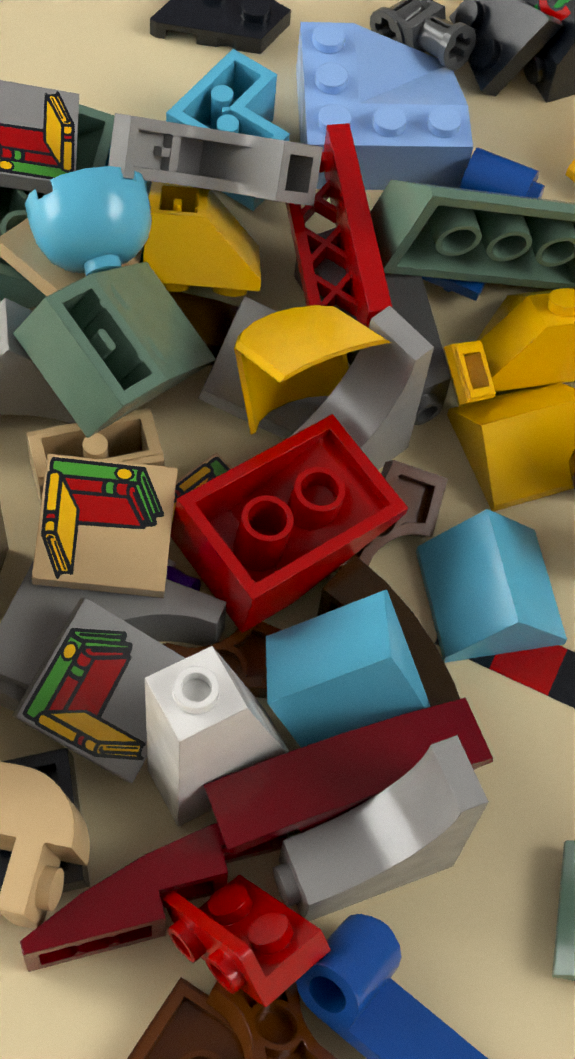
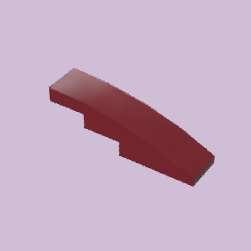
(335, 774)
(129, 902)

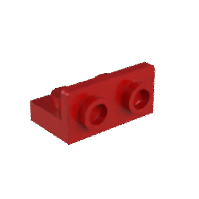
(246, 939)

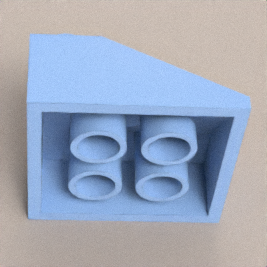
(398, 101)

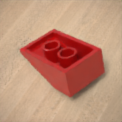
(284, 520)

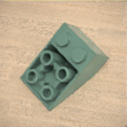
(112, 344)

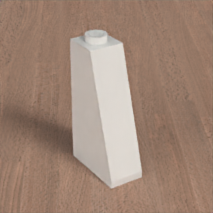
(202, 729)

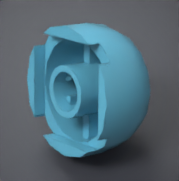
(91, 219)

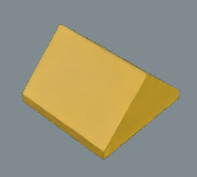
(519, 443)

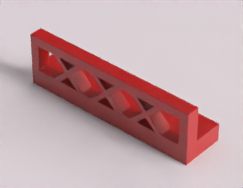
(353, 231)

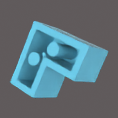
(233, 98)

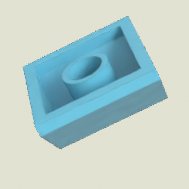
(489, 589)
(342, 671)

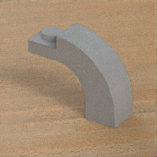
(215, 159)

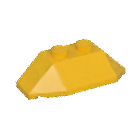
(532, 340)

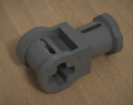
(425, 28)

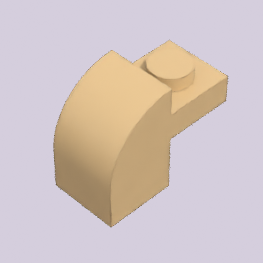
(41, 832)

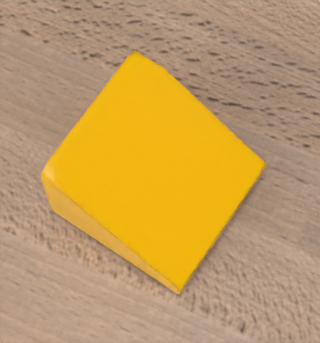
(469, 372)

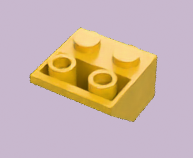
(199, 243)

